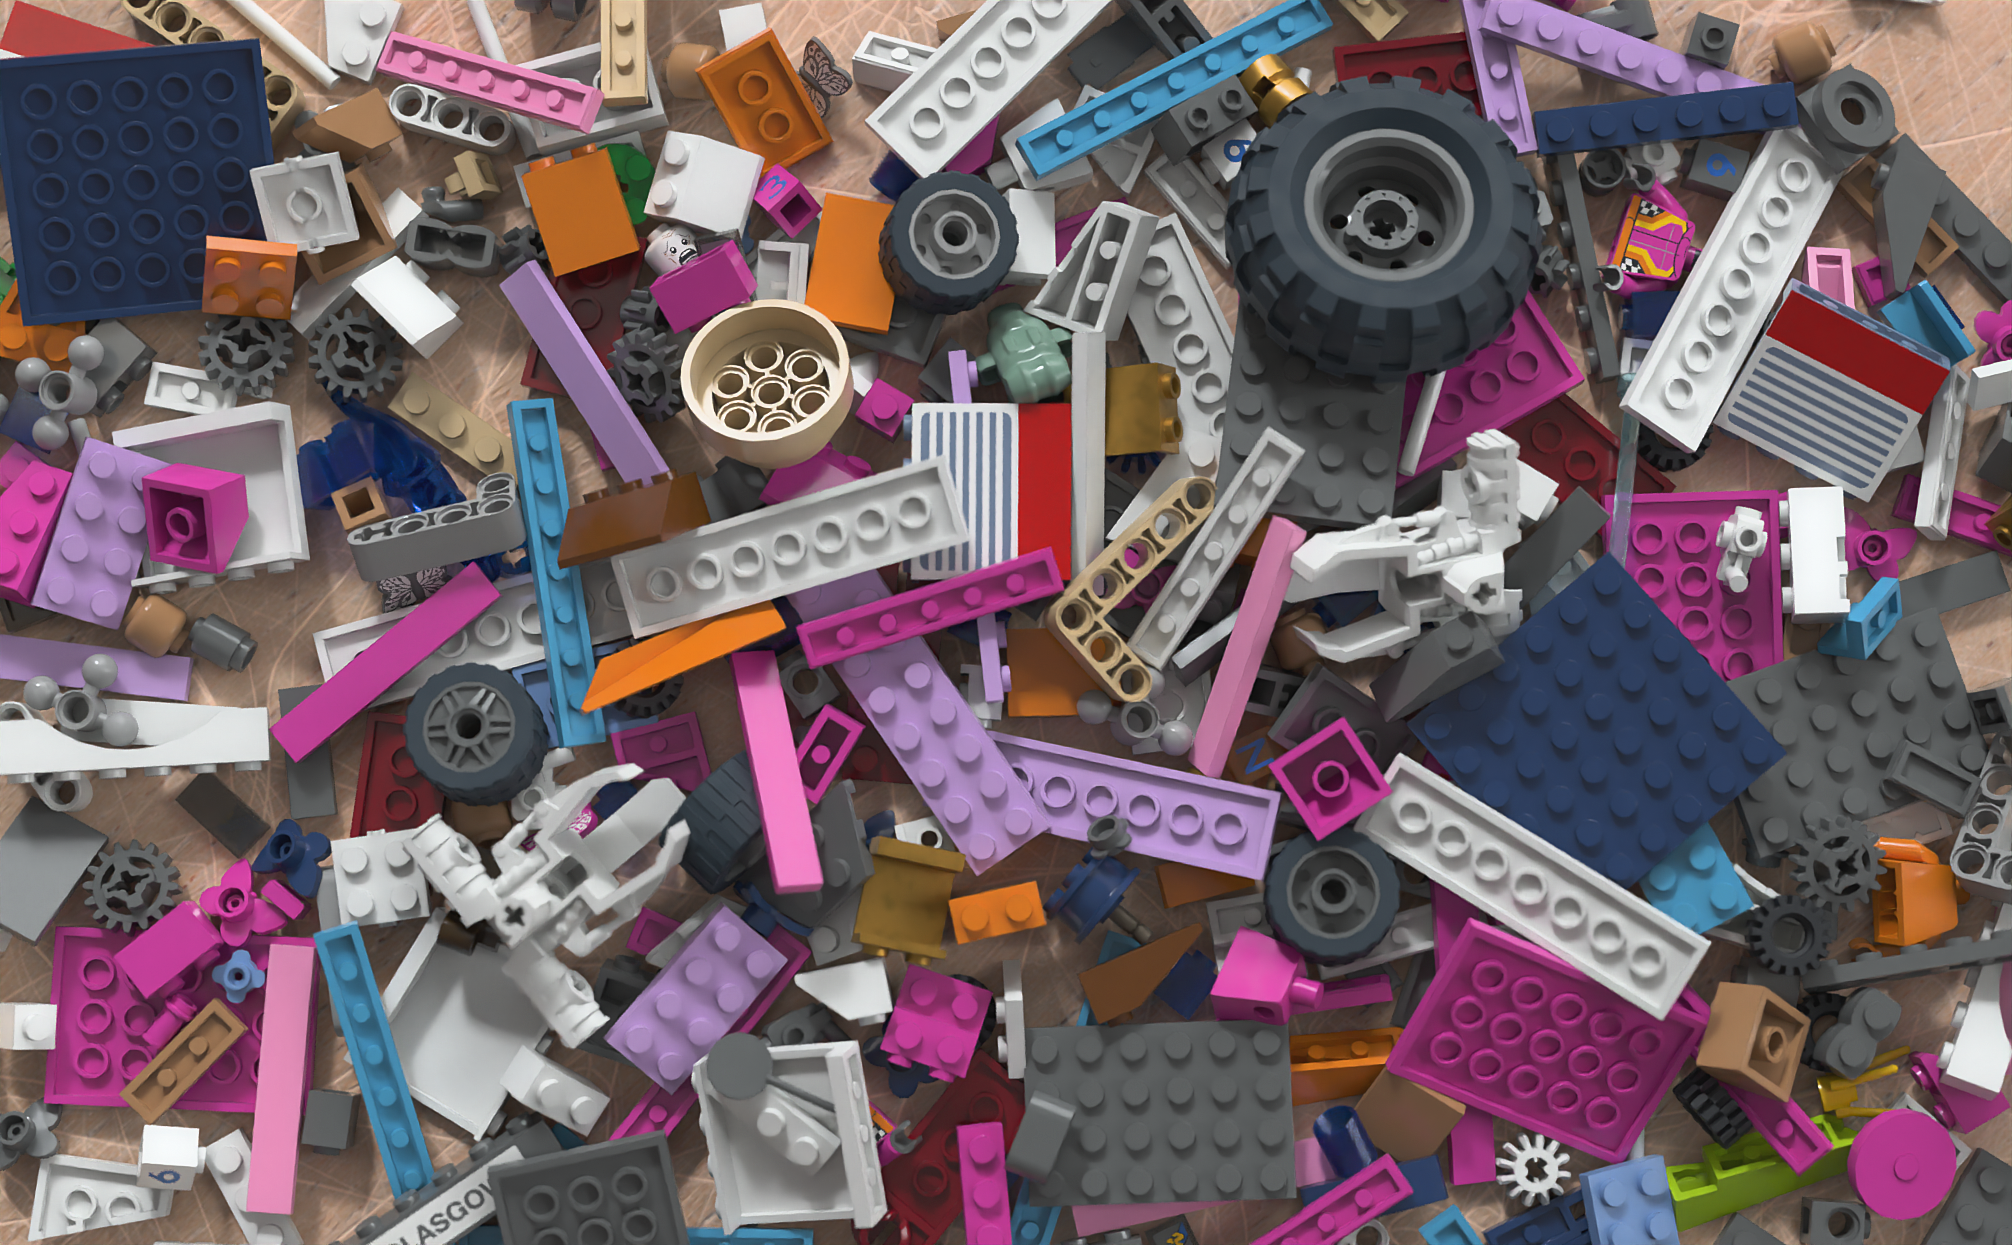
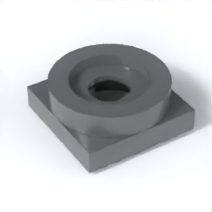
(1831, 133)

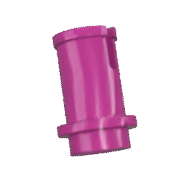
(170, 1020)

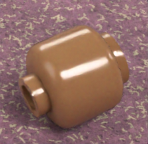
(1802, 53)
(680, 67)
(155, 625)
(1289, 648)
(482, 824)

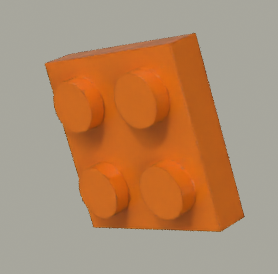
(249, 278)

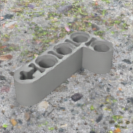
(442, 534)
(1993, 848)

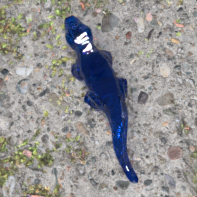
(418, 472)

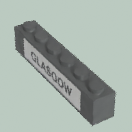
(459, 1194)

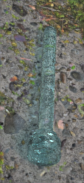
(1625, 477)

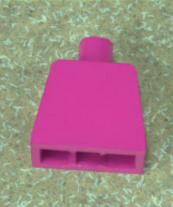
(1262, 981)

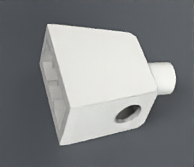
(1014, 168)

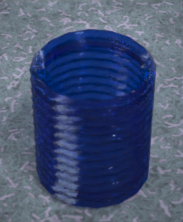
(892, 176)
(1344, 1141)

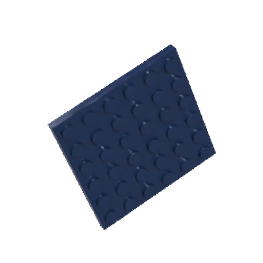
(126, 170)
(1600, 729)

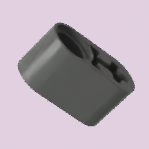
(1040, 1137)

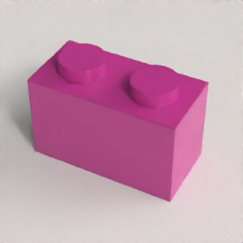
(704, 288)
(826, 750)
(171, 950)

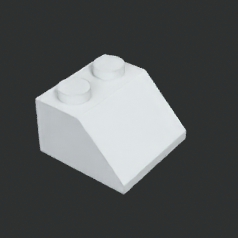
(703, 184)
(409, 305)
(852, 989)

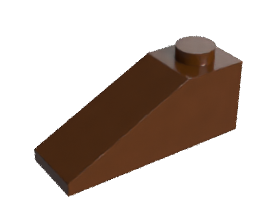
(1128, 979)

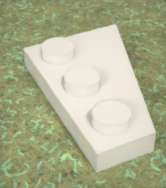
(1197, 457)
(91, 1194)

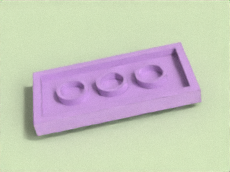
(97, 536)
(695, 998)

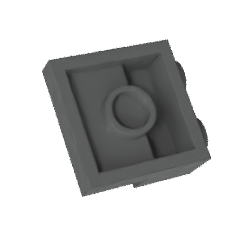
(615, 990)

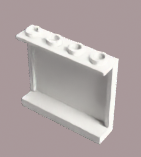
(242, 441)
(459, 1028)
(763, 1185)

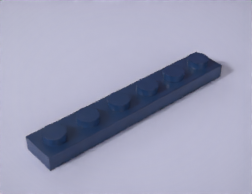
(1665, 119)

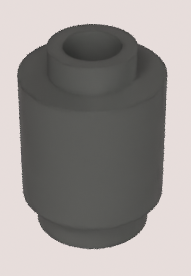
(222, 643)

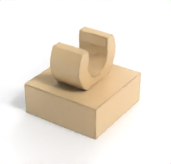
(475, 177)

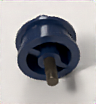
(1095, 896)

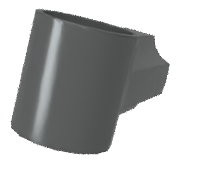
(1627, 17)

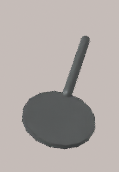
(743, 1066)

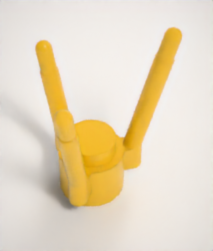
(1838, 1092)

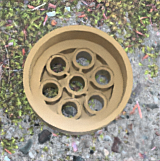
(731, 358)

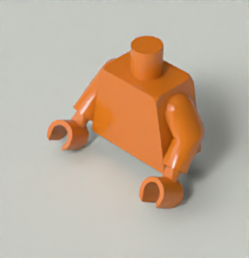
(1914, 898)

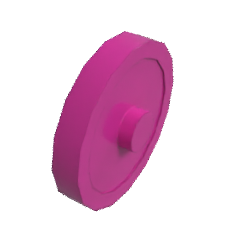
(1901, 1164)

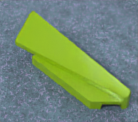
(1749, 1174)

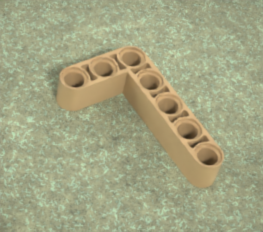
(157, 18)
(1120, 582)

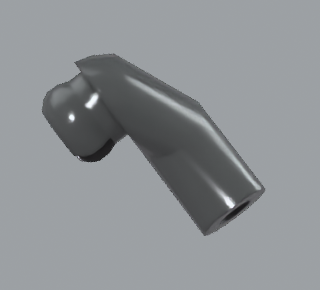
(450, 210)

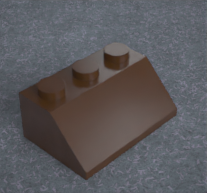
(632, 517)

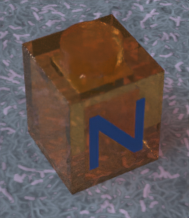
(1251, 756)

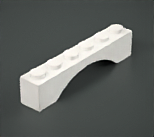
(227, 738)
(1980, 1046)

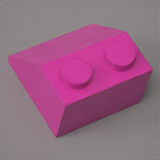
(816, 474)
(194, 516)
(1330, 778)

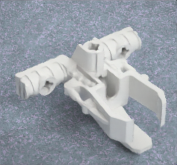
(1423, 572)
(557, 887)

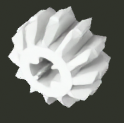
(1547, 1165)

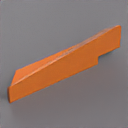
(679, 652)
(1338, 1062)

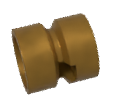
(1272, 87)

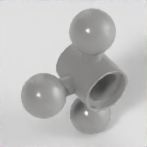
(36, 376)
(98, 672)
(1173, 737)

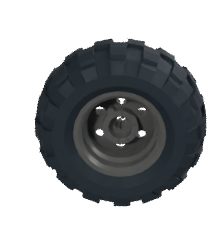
(1402, 147)

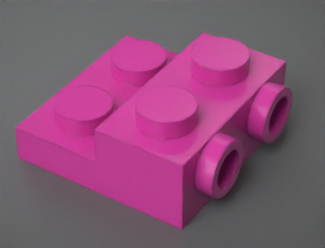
(935, 1023)

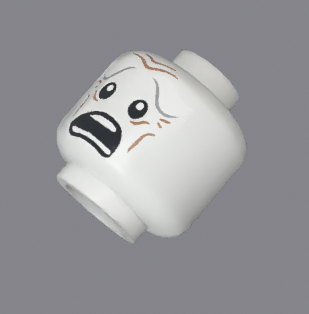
(670, 248)

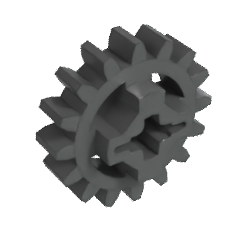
(251, 354)
(340, 366)
(648, 374)
(1857, 868)
(116, 890)

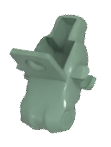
(1025, 356)

